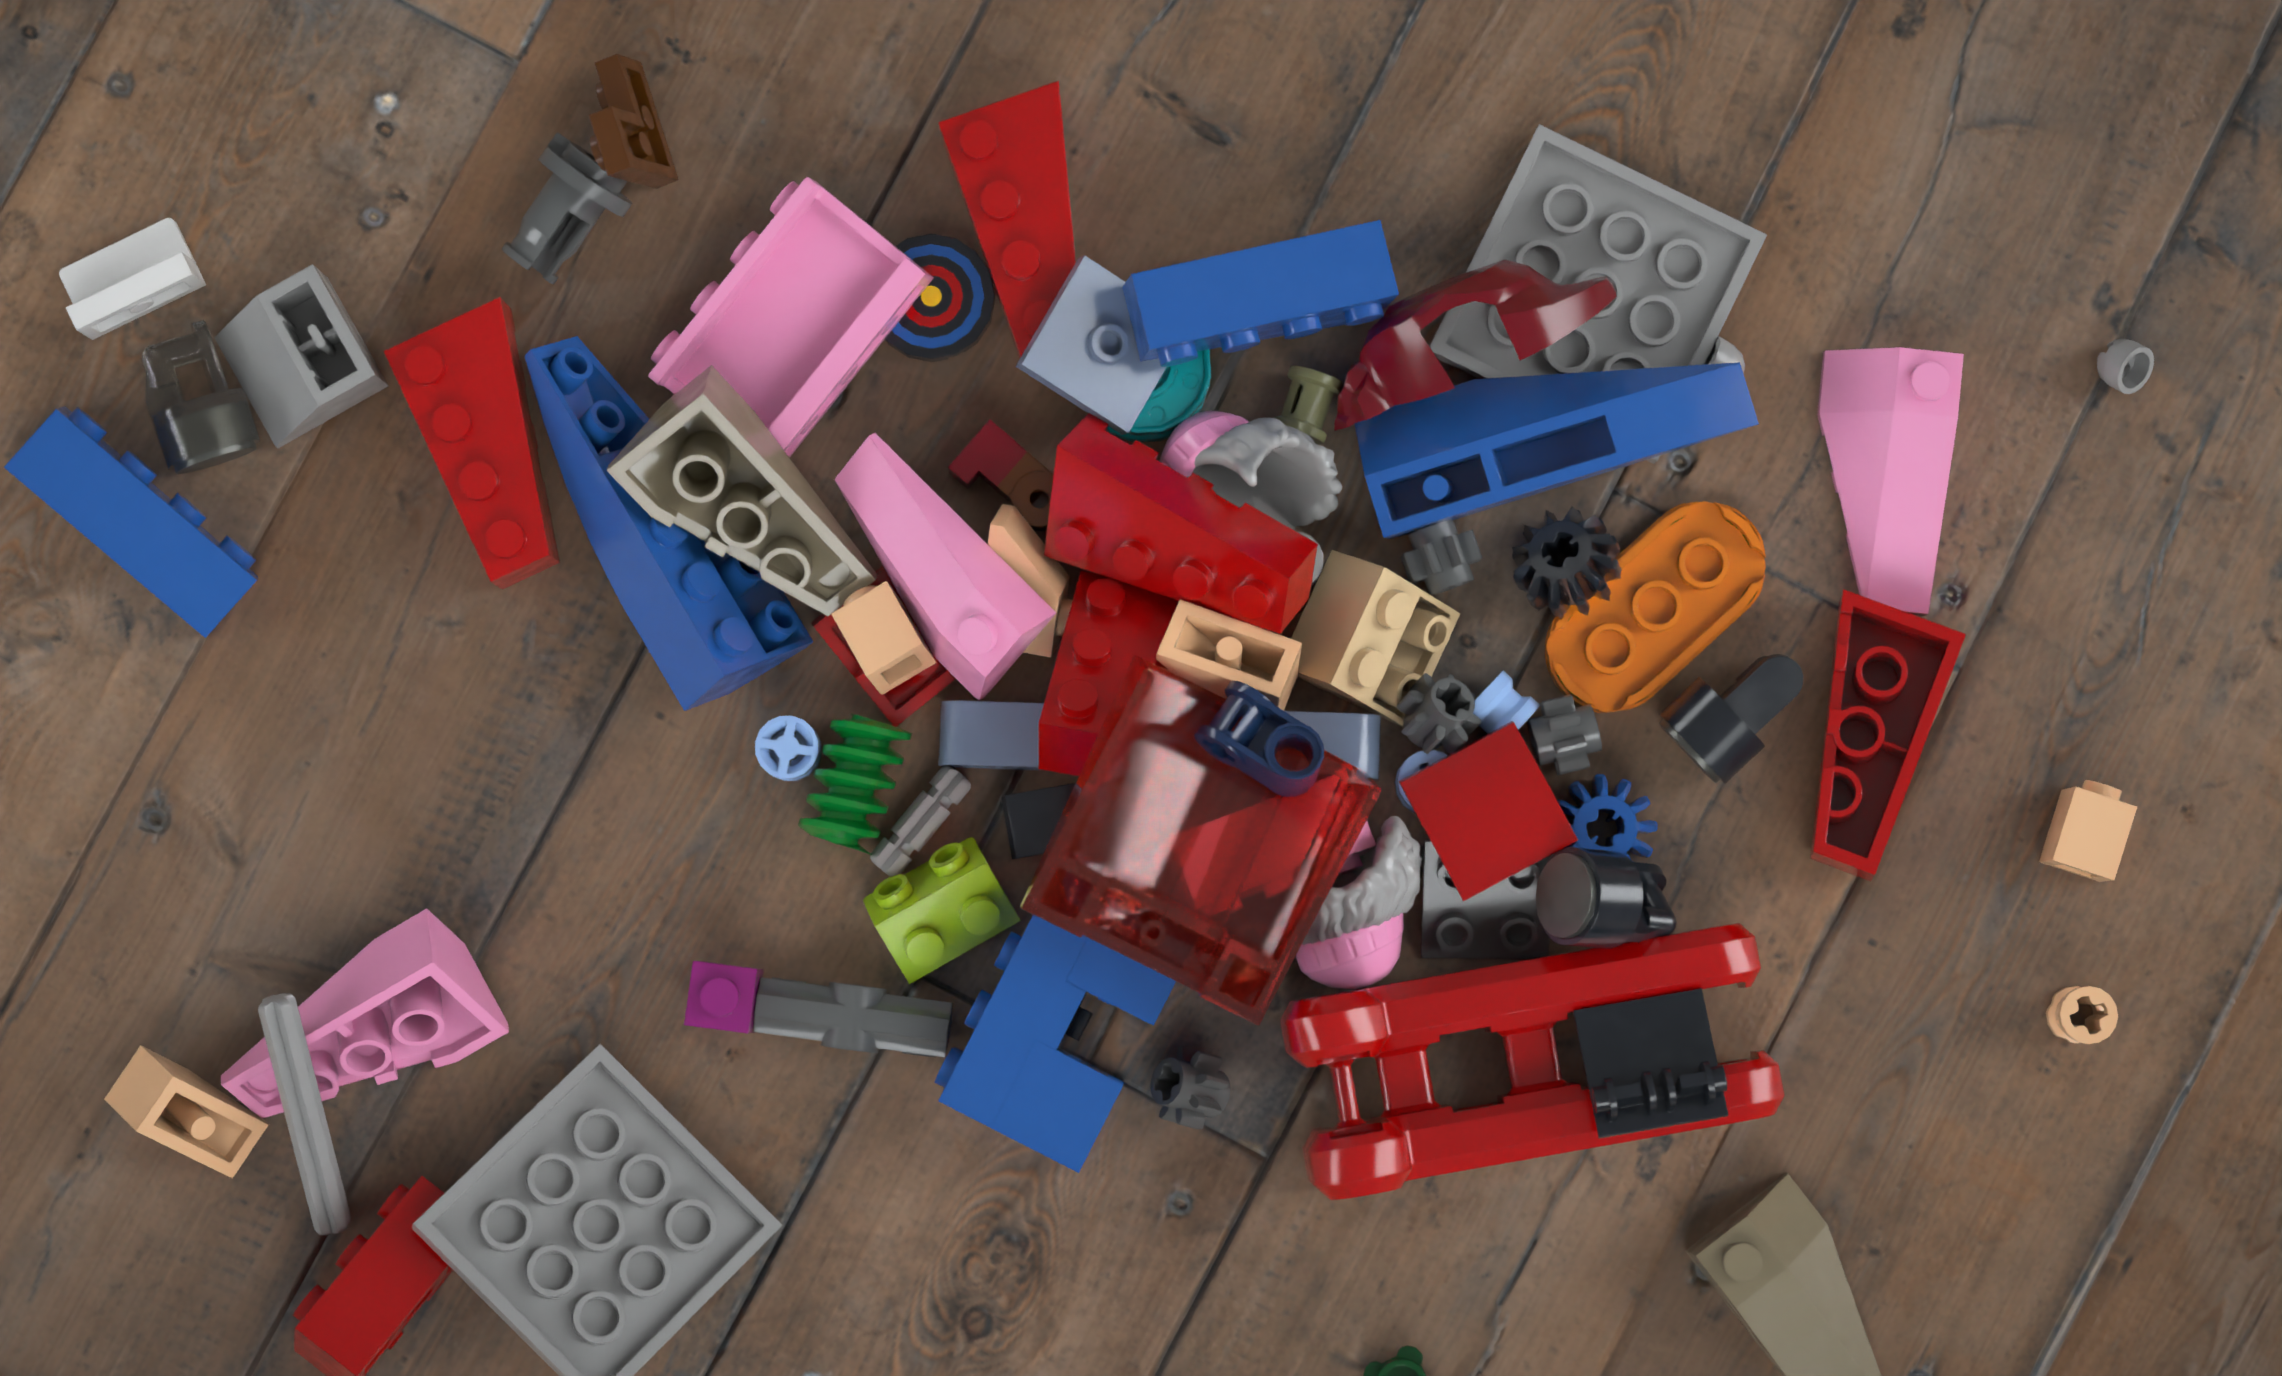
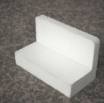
(130, 279)

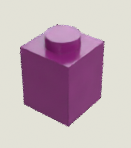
(722, 996)

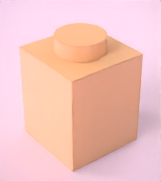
(883, 636)
(2089, 831)

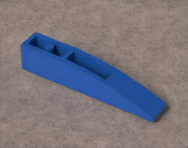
(1537, 433)
(697, 612)

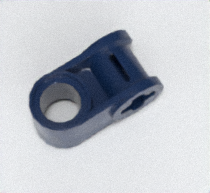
(1258, 738)

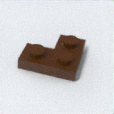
(628, 130)

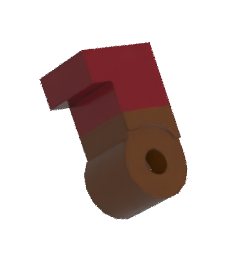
(1008, 471)

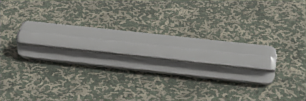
(304, 1113)

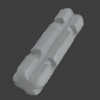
(920, 820)

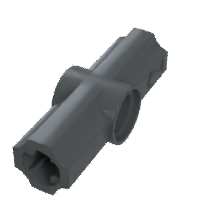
(853, 1017)

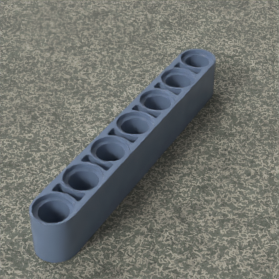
(1008, 735)

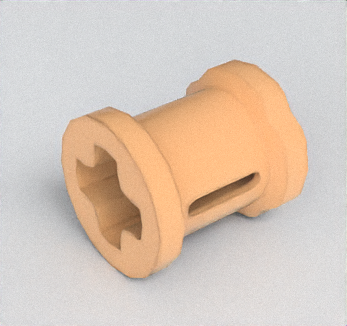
(2098, 1026)

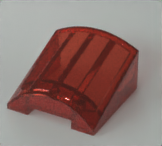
(1193, 856)

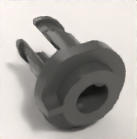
(565, 208)

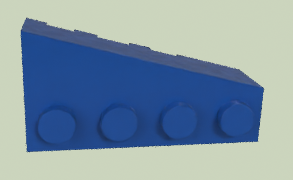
(1261, 294)
(132, 520)

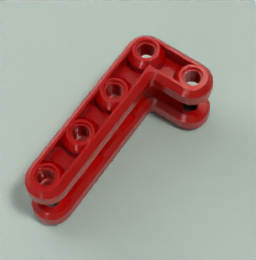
(1521, 1004)

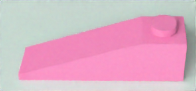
(1891, 452)
(389, 1008)

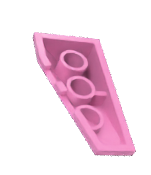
(951, 581)

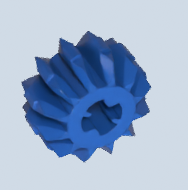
(1618, 810)

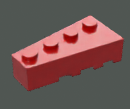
(1018, 199)
(478, 425)
(1171, 533)
(1878, 717)

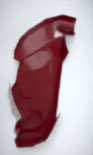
(1401, 367)

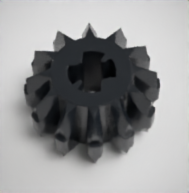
(1566, 562)

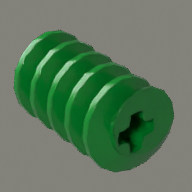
(854, 781)

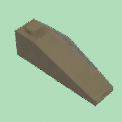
(729, 482)
(1787, 1284)

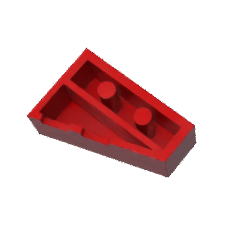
(1101, 636)
(376, 1292)

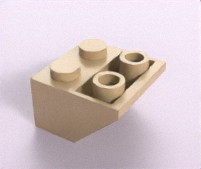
(1370, 634)

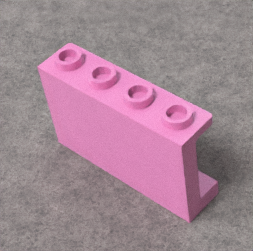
(795, 312)

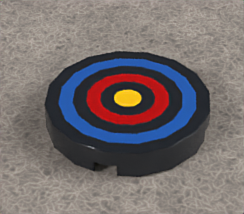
(952, 308)

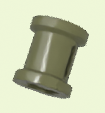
(1309, 401)

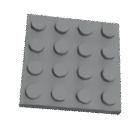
(1594, 218)
(597, 1224)

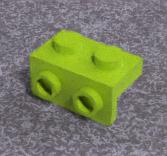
(940, 909)

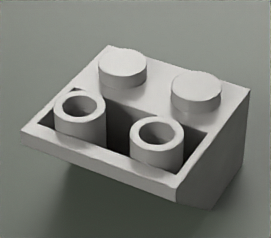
(299, 356)

